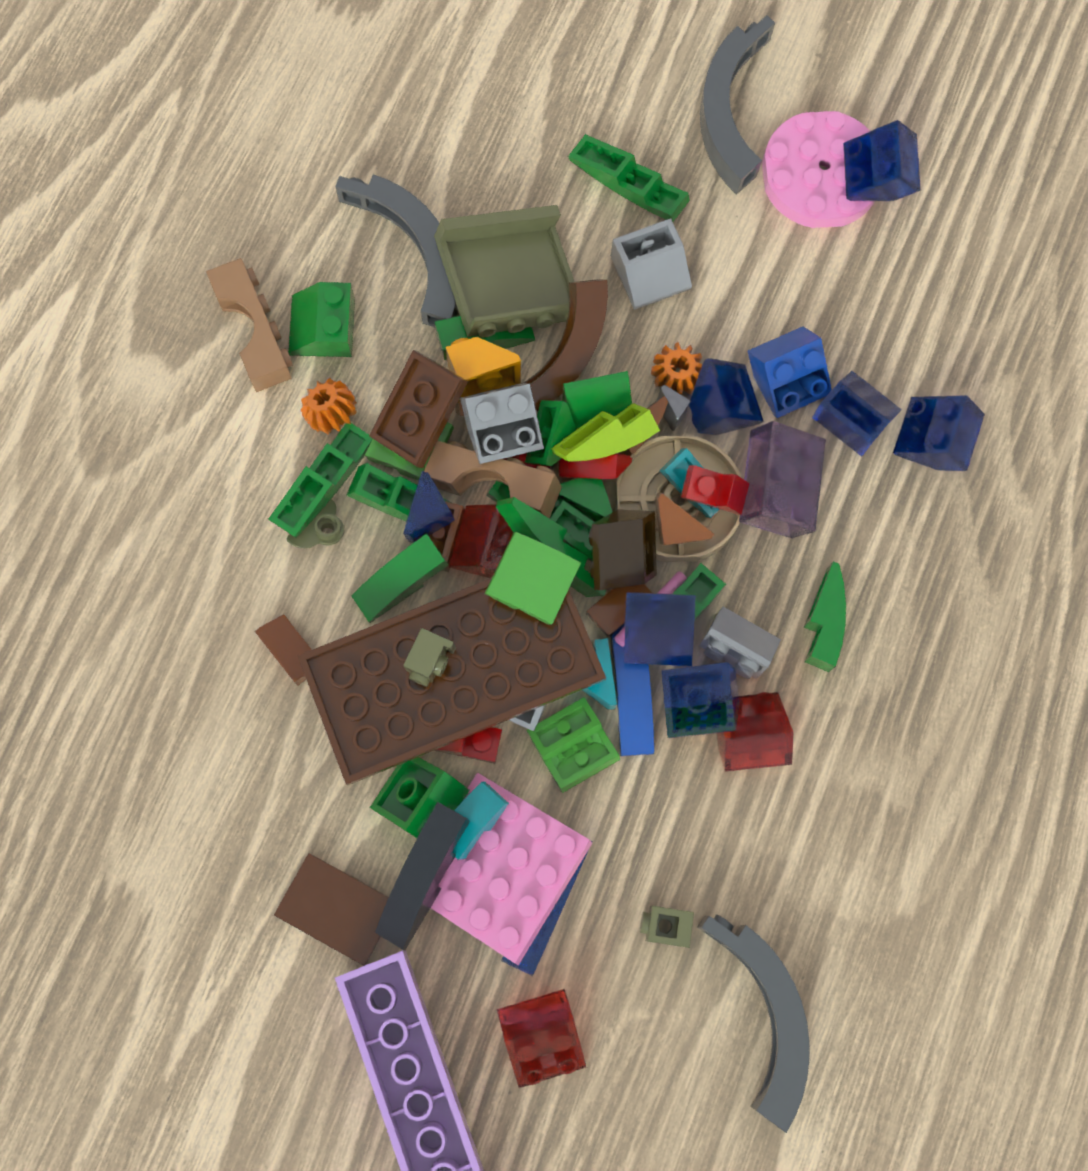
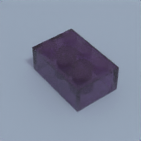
(783, 480)

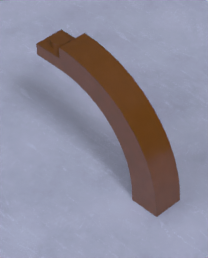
(577, 345)

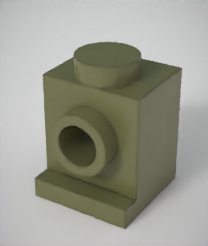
(428, 657)
(680, 929)

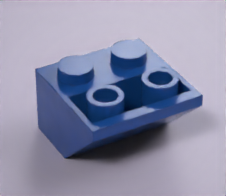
(791, 370)

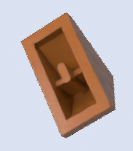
(677, 525)

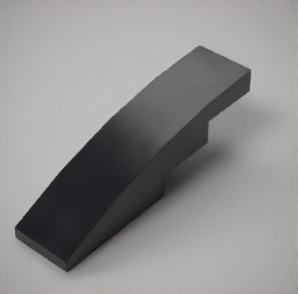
(420, 876)

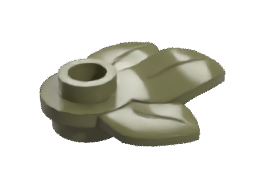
(313, 532)

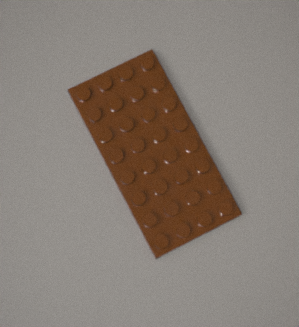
(498, 671)

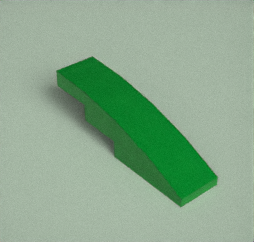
(627, 178)
(321, 481)
(564, 514)
(537, 526)

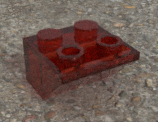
(481, 540)
(761, 736)
(541, 1038)

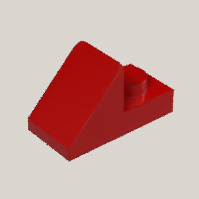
(715, 489)
(479, 746)

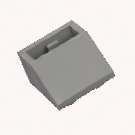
(651, 263)
(502, 422)
(740, 644)

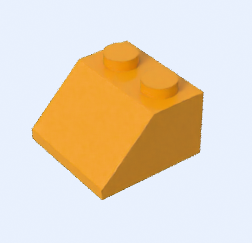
(483, 365)

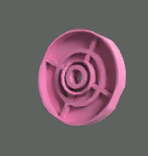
(793, 171)

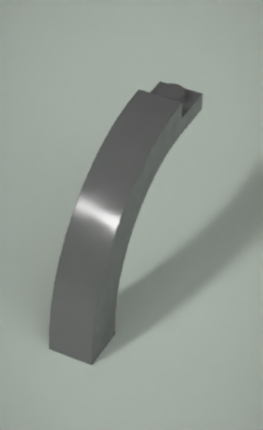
(721, 138)
(418, 222)
(790, 1048)

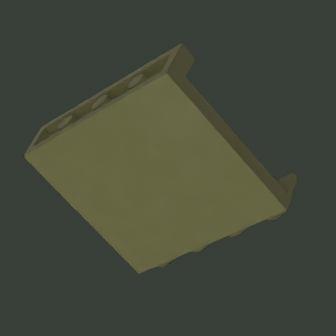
(506, 269)

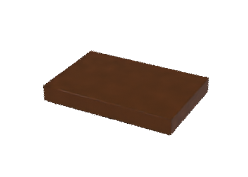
(418, 408)
(334, 909)

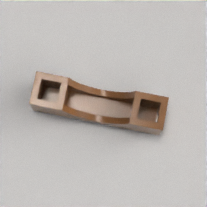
(262, 356)
(457, 469)

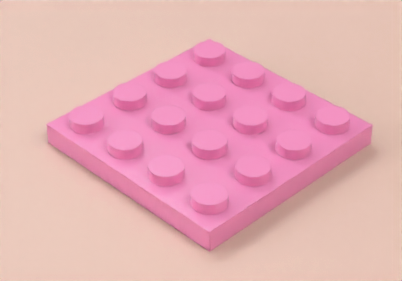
(511, 876)

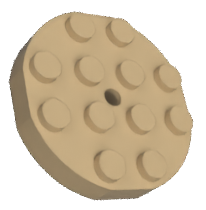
(643, 481)

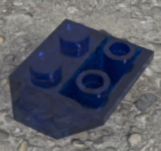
(882, 164)
(856, 413)
(940, 432)
(659, 629)

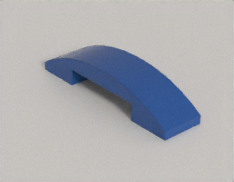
(633, 703)

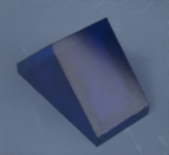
(427, 511)

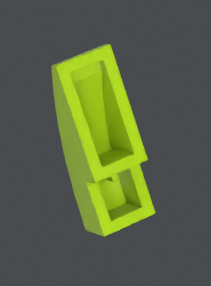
(608, 434)

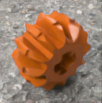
(671, 360)
(328, 406)

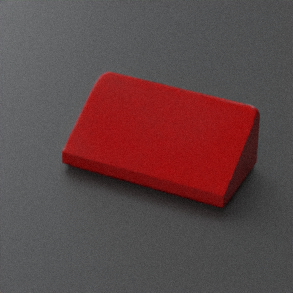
(601, 468)

